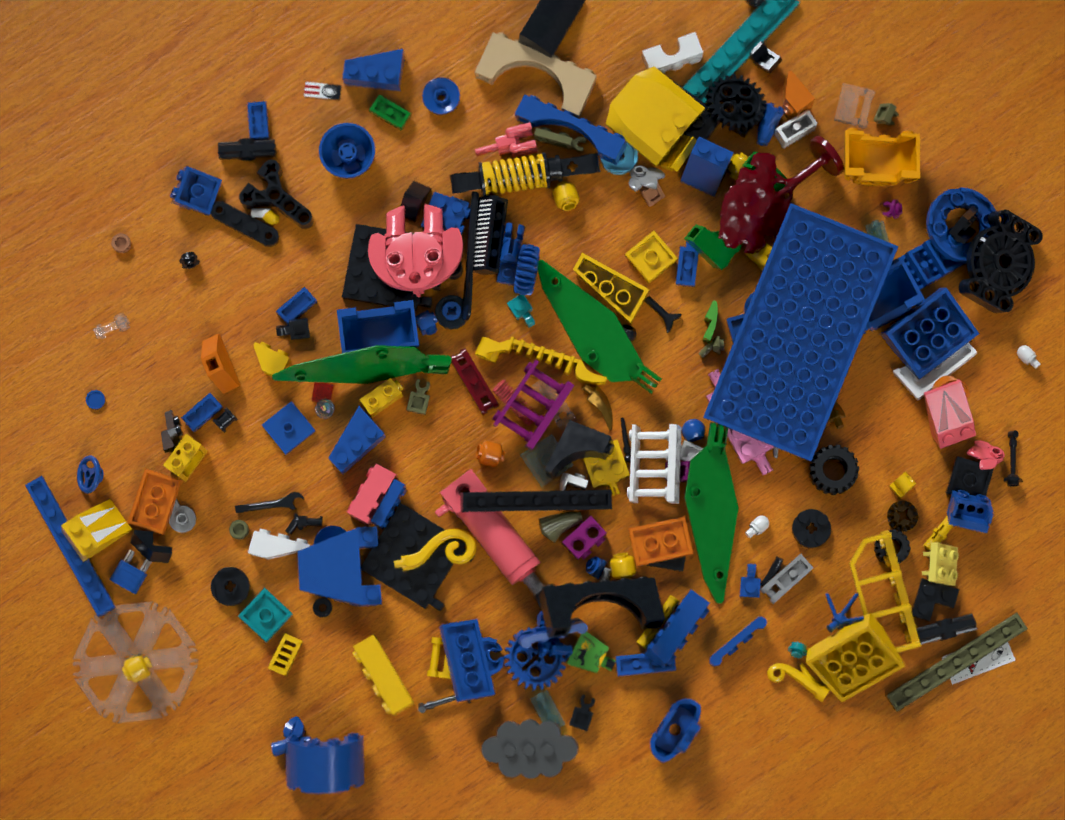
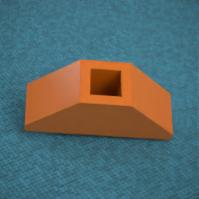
(218, 364)

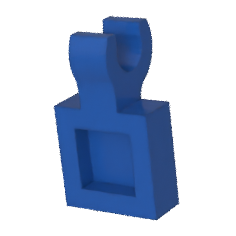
(750, 585)

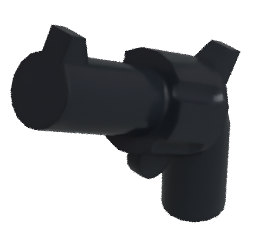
(303, 521)

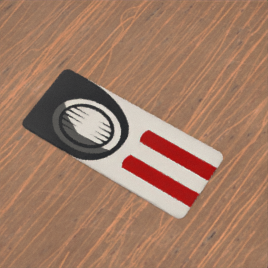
(322, 90)

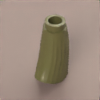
(556, 524)

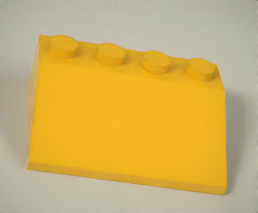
(854, 658)

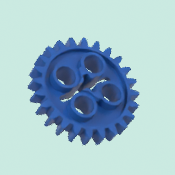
(546, 671)

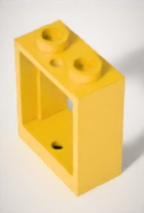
(189, 458)

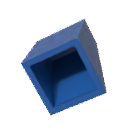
(706, 166)

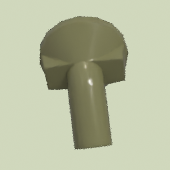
(716, 345)

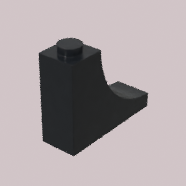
(578, 443)

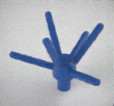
(840, 620)

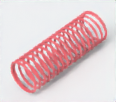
(501, 384)

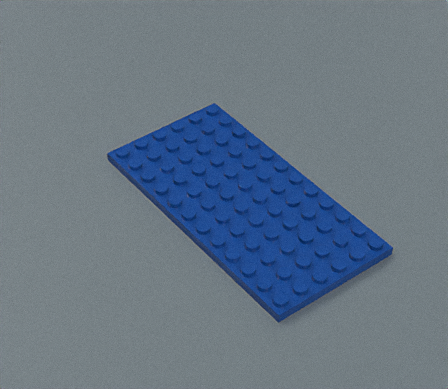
(800, 332)

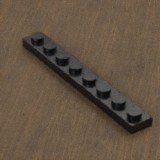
(536, 500)

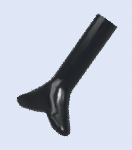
(667, 317)

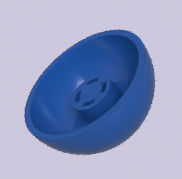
(344, 142)

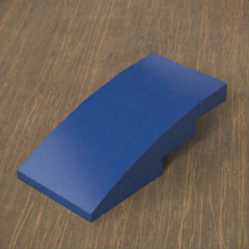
(928, 264)

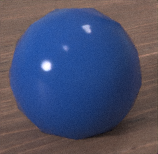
(693, 430)

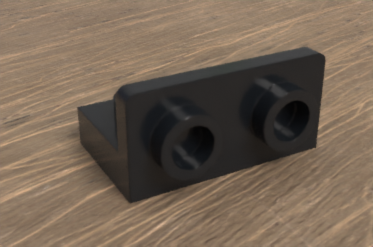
(962, 229)

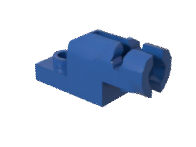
(510, 254)

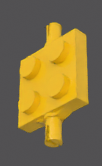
(607, 471)

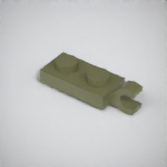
(561, 140)

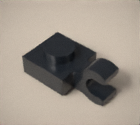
(297, 329)

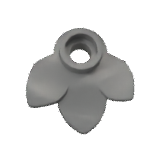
(644, 177)

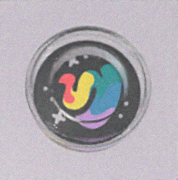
(324, 408)

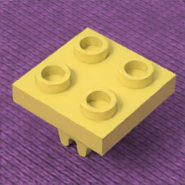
(942, 564)

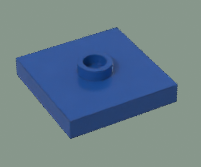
(288, 428)

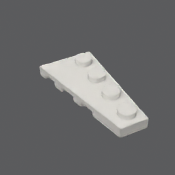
(947, 367)

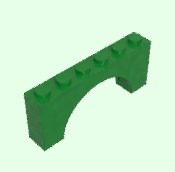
(707, 241)

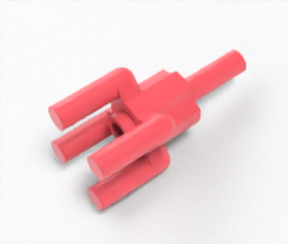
(510, 143)

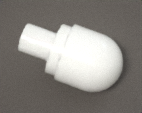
(1028, 356)
(757, 526)

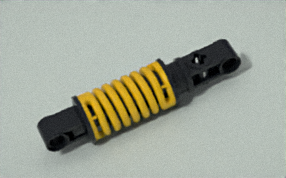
(522, 172)

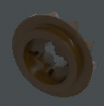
(893, 516)

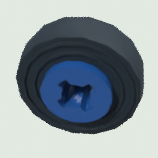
(454, 319)

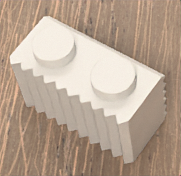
(795, 128)

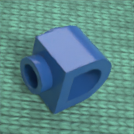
(426, 322)

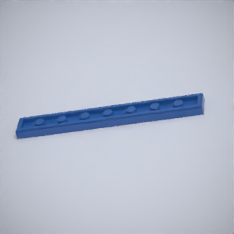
(83, 571)

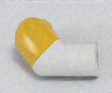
(266, 214)

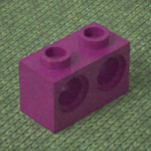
(581, 535)

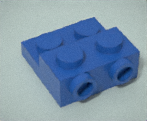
(195, 190)
(453, 209)

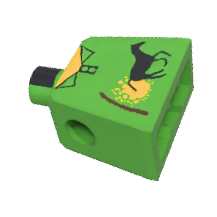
(590, 654)

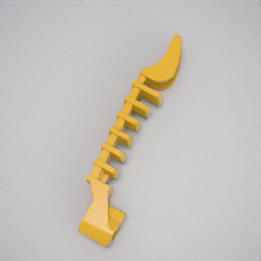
(490, 350)

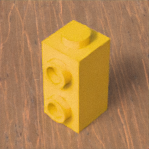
(382, 397)

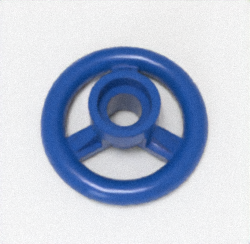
(93, 476)

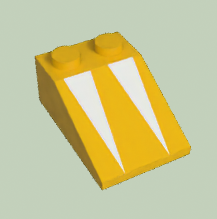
(95, 529)

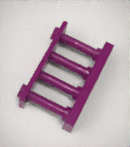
(540, 421)

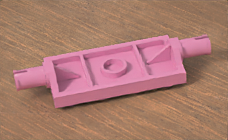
(745, 446)

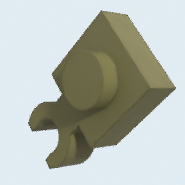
(418, 400)

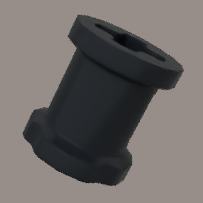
(225, 420)

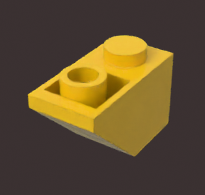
(270, 360)

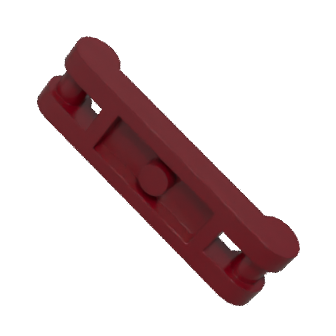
(474, 381)

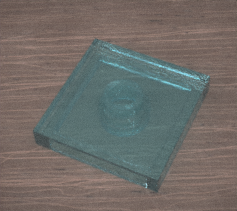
(539, 457)

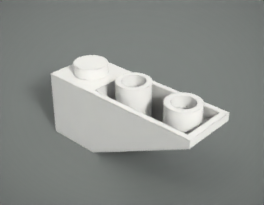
(272, 546)

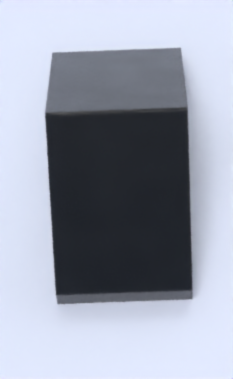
(414, 200)

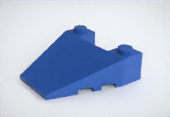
(334, 570)

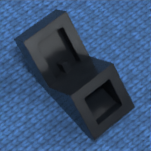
(144, 544)

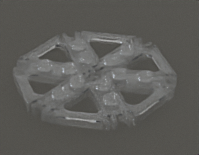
(124, 646)

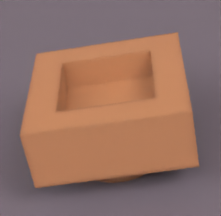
(652, 196)

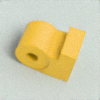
(902, 485)

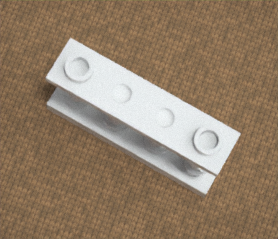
(672, 473)

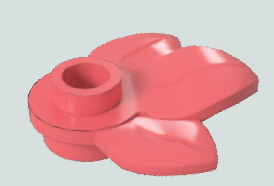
(988, 454)

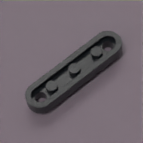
(245, 224)

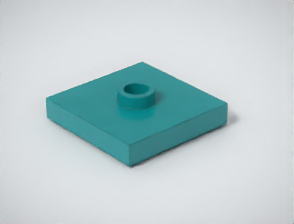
(265, 615)

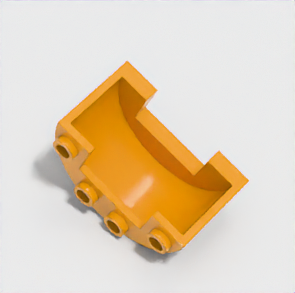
(881, 158)

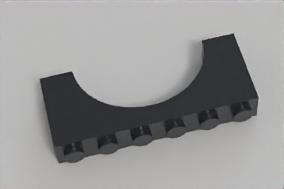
(636, 595)

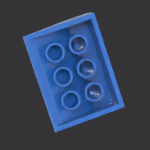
(930, 333)

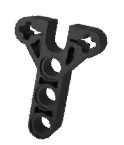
(262, 198)

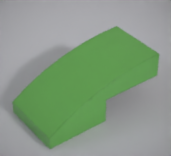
(711, 317)

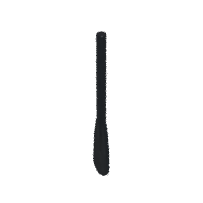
(468, 286)

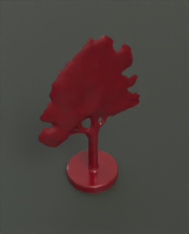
(754, 206)

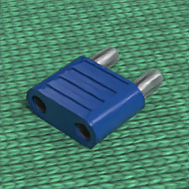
(129, 576)

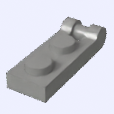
(787, 578)

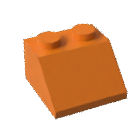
(795, 97)

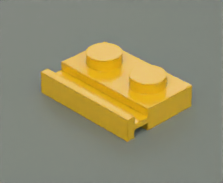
(678, 153)

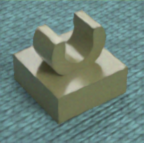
(885, 113)

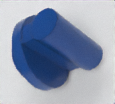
(595, 567)

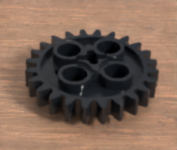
(735, 103)

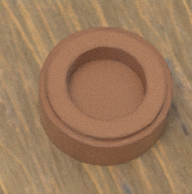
(121, 243)

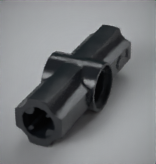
(246, 149)
(946, 628)

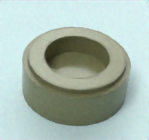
(239, 529)

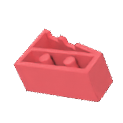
(371, 494)

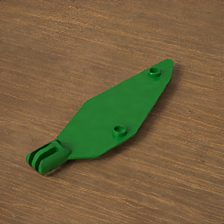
(594, 331)
(366, 366)
(712, 509)

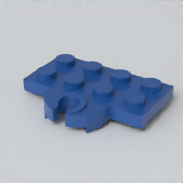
(470, 659)

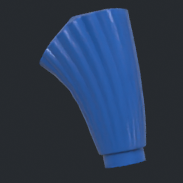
(768, 123)

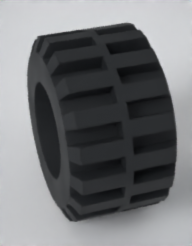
(843, 456)

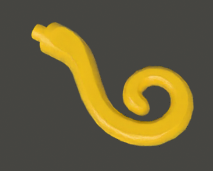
(415, 560)

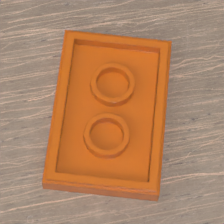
(154, 501)
(660, 541)

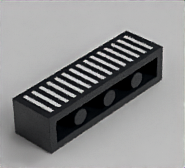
(489, 234)

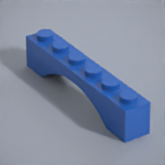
(608, 145)

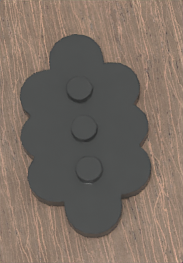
(530, 748)

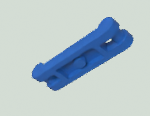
(539, 634)
(730, 647)

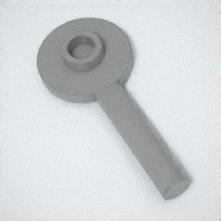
(182, 518)

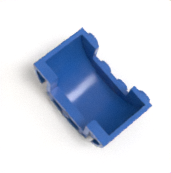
(896, 296)
(378, 327)
(324, 765)

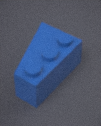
(375, 70)
(356, 441)

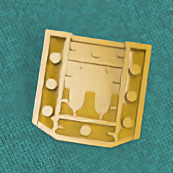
(652, 114)

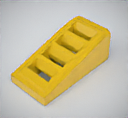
(272, 666)

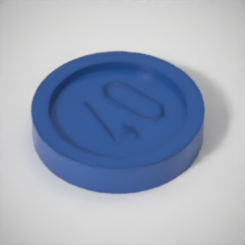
(95, 399)

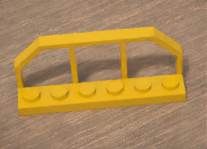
(896, 580)

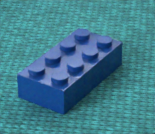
(388, 504)

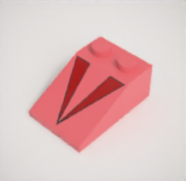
(949, 414)

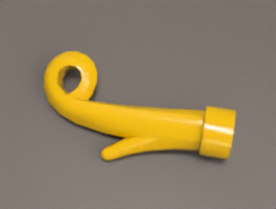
(804, 678)

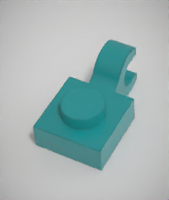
(520, 308)

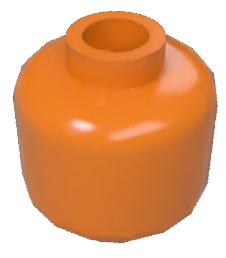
(490, 453)

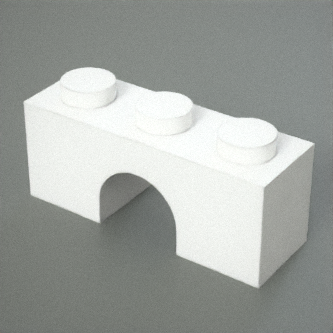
(689, 51)

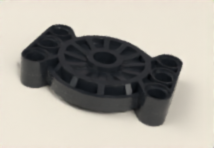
(1016, 255)

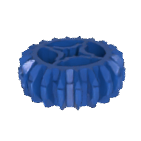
(526, 269)

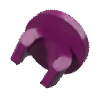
(895, 209)

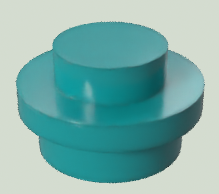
(797, 649)

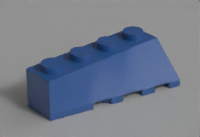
(677, 628)

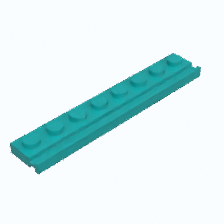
(740, 44)

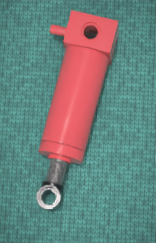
(494, 535)

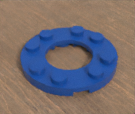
(938, 213)

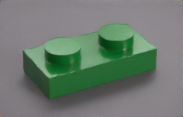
(390, 112)

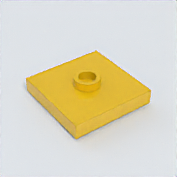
(651, 257)

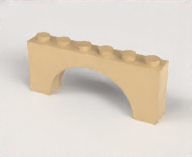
(505, 54)

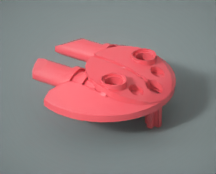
(415, 251)

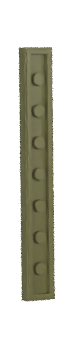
(956, 662)

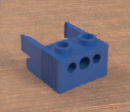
(971, 517)

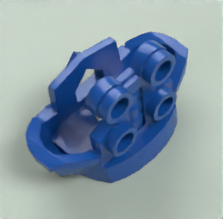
(686, 715)

